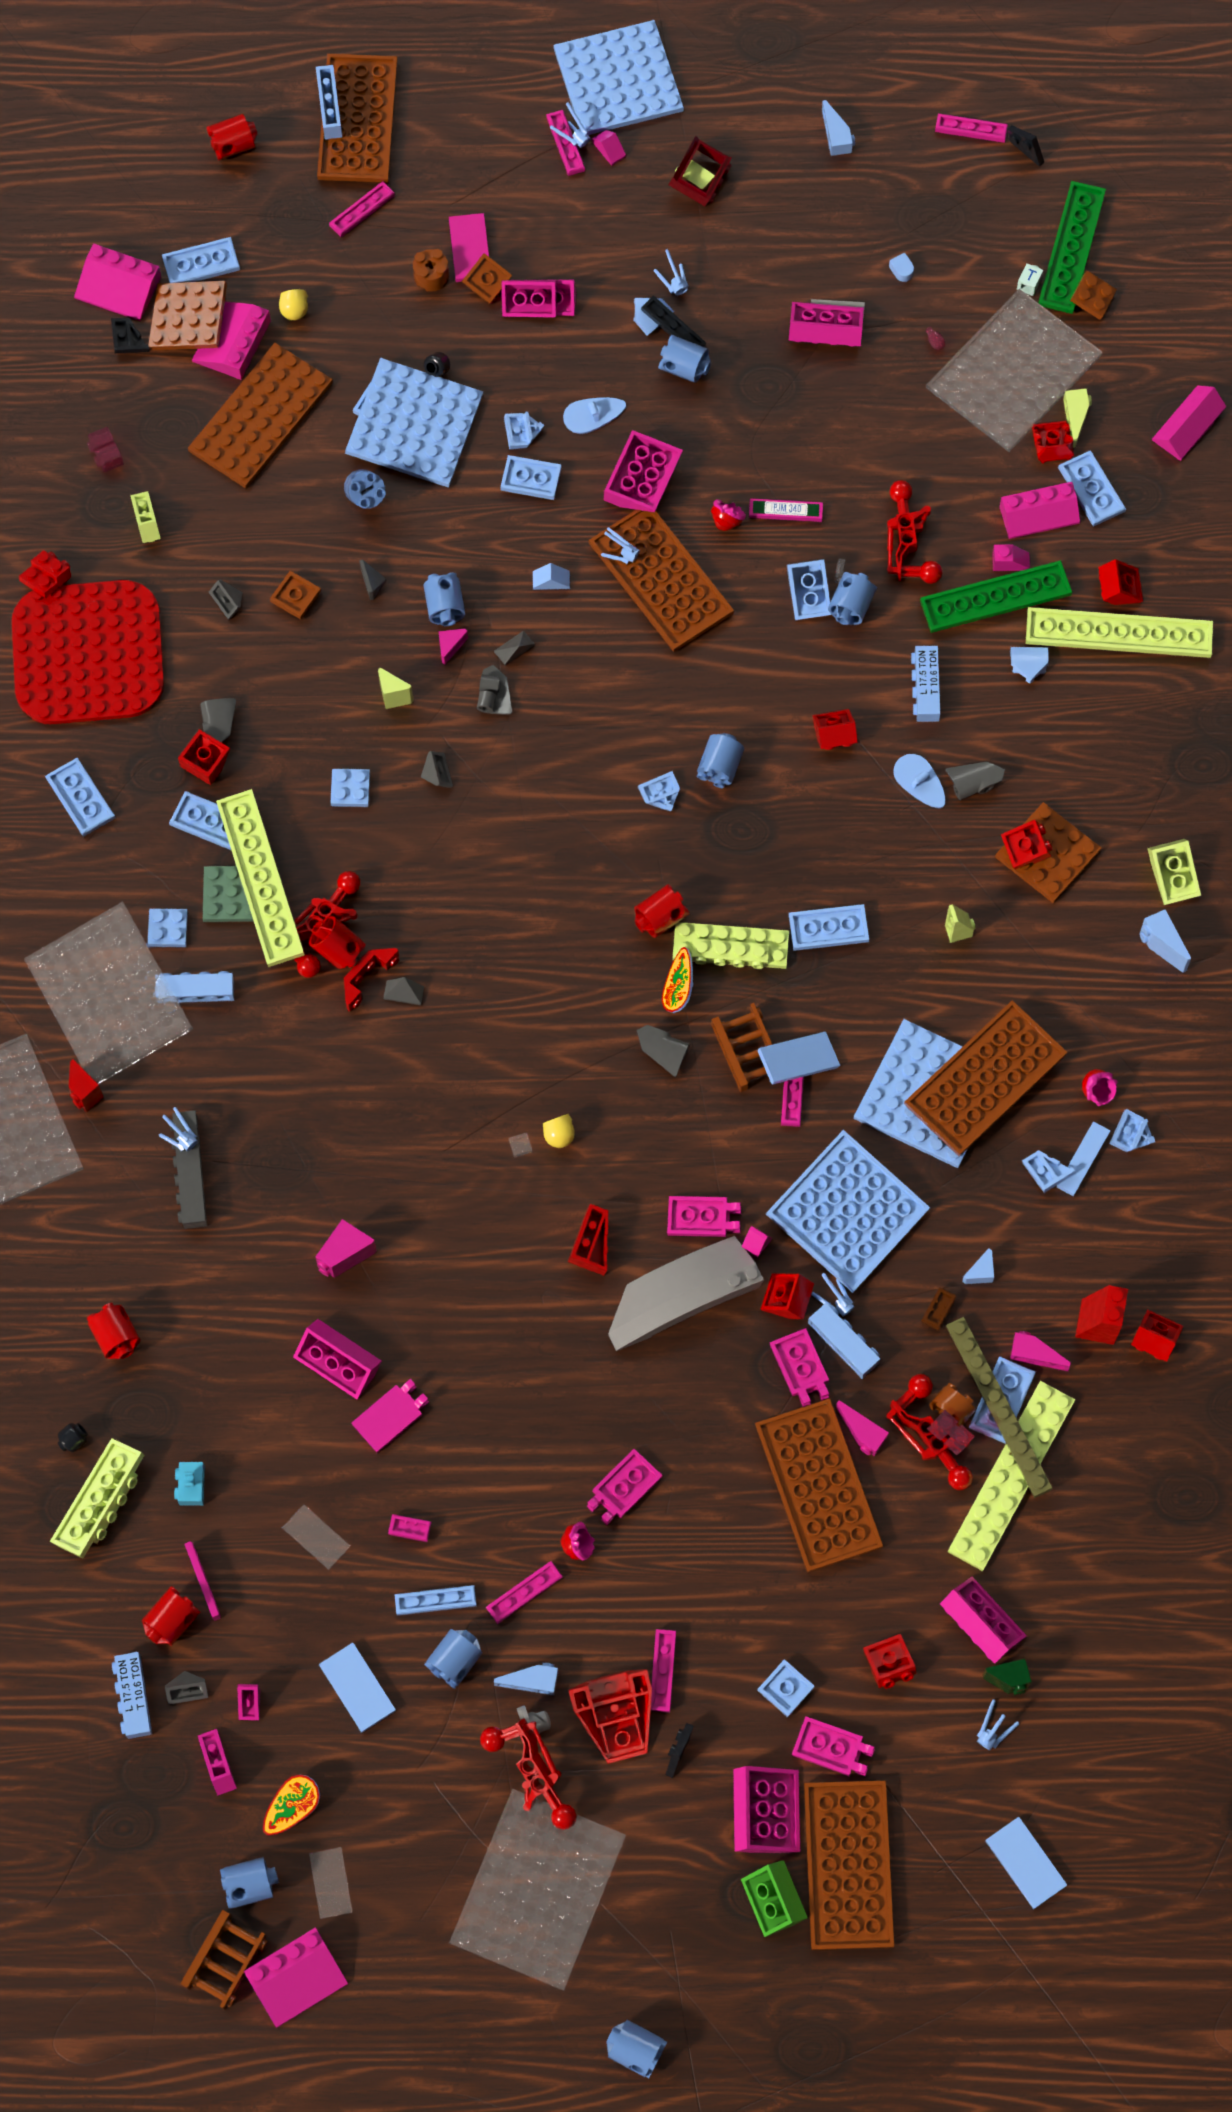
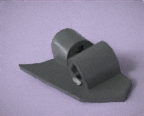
(494, 692)
(218, 717)
(974, 778)
(663, 1048)

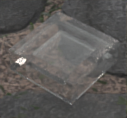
(839, 570)
(520, 1145)

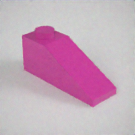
(1034, 1351)
(865, 1432)
(217, 1762)

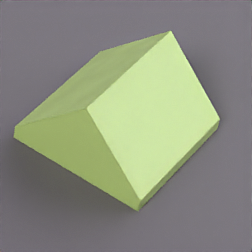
(394, 690)

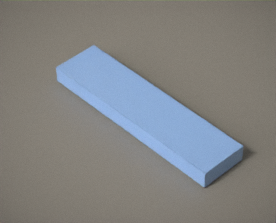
(1084, 1157)
(435, 1600)

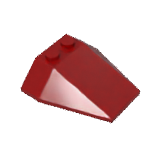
(616, 1712)

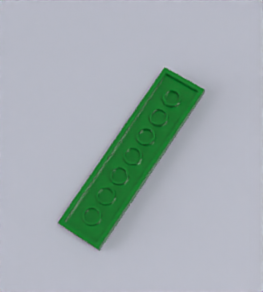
(1071, 246)
(995, 596)

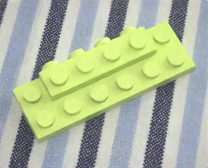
(732, 945)
(99, 1499)

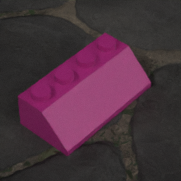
(826, 324)
(1040, 510)
(337, 1358)
(983, 1619)

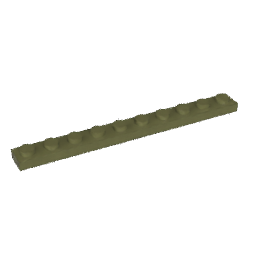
(999, 1407)

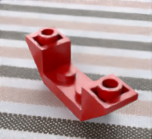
(385, 957)

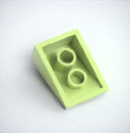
(1174, 871)

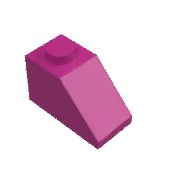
(1010, 558)

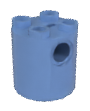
(685, 359)
(361, 480)
(852, 598)
(444, 599)
(720, 759)
(454, 1656)
(248, 1882)
(635, 2048)

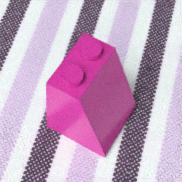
(344, 1250)

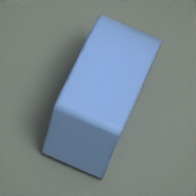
(902, 267)

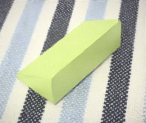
(698, 175)

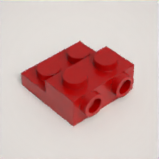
(46, 573)
(1027, 844)
(890, 1661)

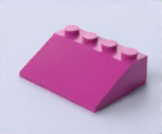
(117, 282)
(239, 338)
(642, 473)
(766, 1810)
(296, 1977)

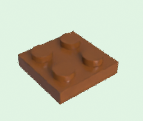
(486, 278)
(1093, 295)
(295, 595)

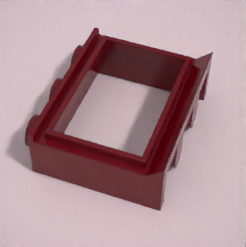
(689, 189)

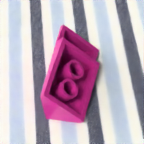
(538, 298)
(1190, 421)

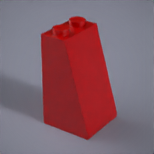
(1102, 1315)

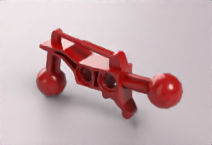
(930, 571)
(347, 883)
(920, 1387)
(493, 1740)

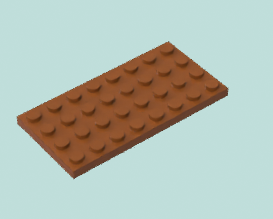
(366, 116)
(260, 415)
(663, 579)
(985, 1078)
(818, 1485)
(848, 1865)

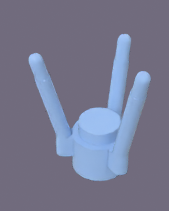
(579, 136)
(678, 284)
(629, 551)
(186, 1140)
(843, 1304)
(988, 1738)

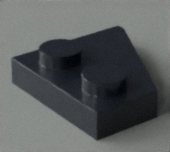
(1026, 143)
(126, 337)
(676, 1751)

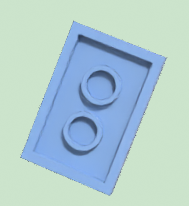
(531, 477)

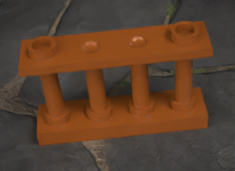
(727, 1045)
(214, 1942)

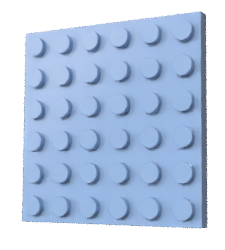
(618, 77)
(414, 422)
(906, 1067)
(847, 1211)

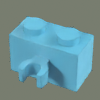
(190, 1483)

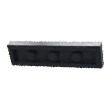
(669, 321)

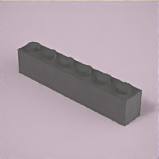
(189, 1176)

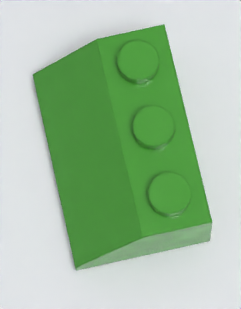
(774, 1898)

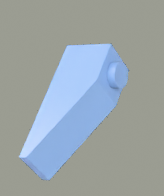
(837, 131)
(533, 1679)

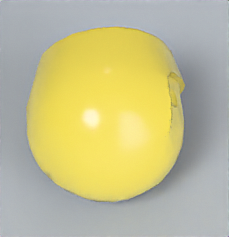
(293, 304)
(559, 1131)

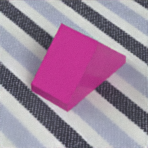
(609, 146)
(451, 642)
(756, 1241)
(248, 1701)

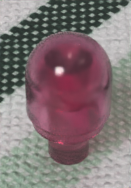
(935, 339)

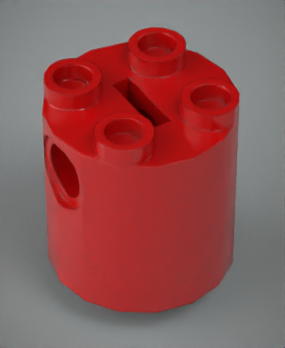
(232, 136)
(660, 911)
(336, 942)
(114, 1331)
(169, 1618)

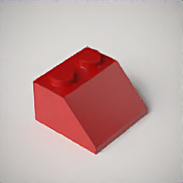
(1120, 583)
(835, 729)
(204, 757)
(83, 1088)
(787, 1295)
(1157, 1335)

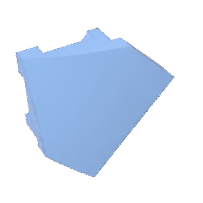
(641, 319)
(521, 429)
(1029, 661)
(660, 791)
(1131, 1132)

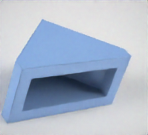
(551, 577)
(981, 1271)

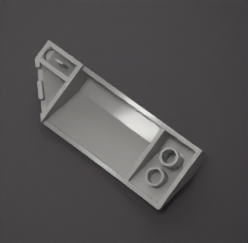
(683, 1291)

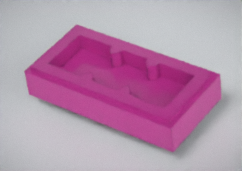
(409, 1528)

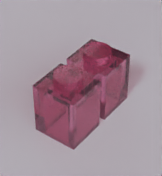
(105, 449)
(946, 1424)

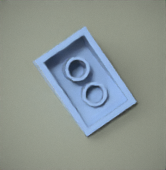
(809, 589)
(1164, 940)

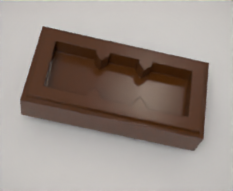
(938, 1308)

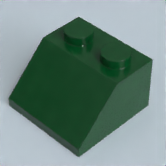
(1009, 1677)

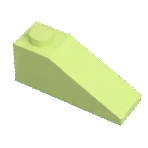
(1076, 409)
(145, 517)
(958, 924)

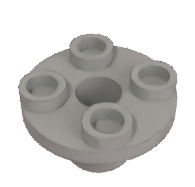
(541, 1718)

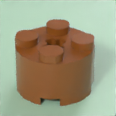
(430, 269)
(954, 1403)

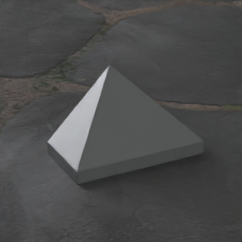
(372, 579)
(226, 597)
(514, 648)
(437, 770)
(404, 991)
(186, 1688)

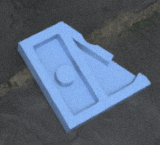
(1046, 1171)

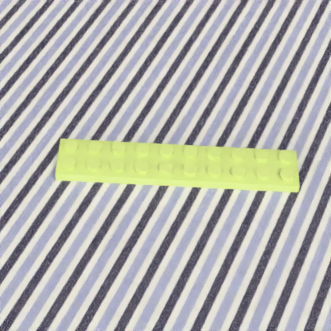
(1119, 632)
(260, 878)
(1005, 1483)

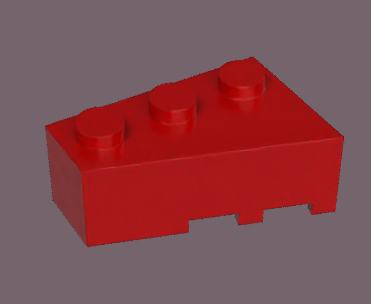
(591, 1241)

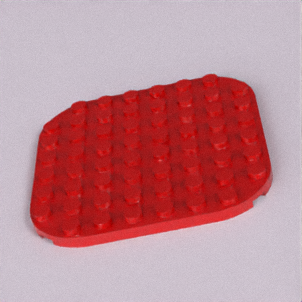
(87, 652)

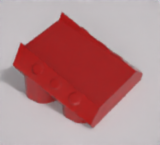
(1053, 441)

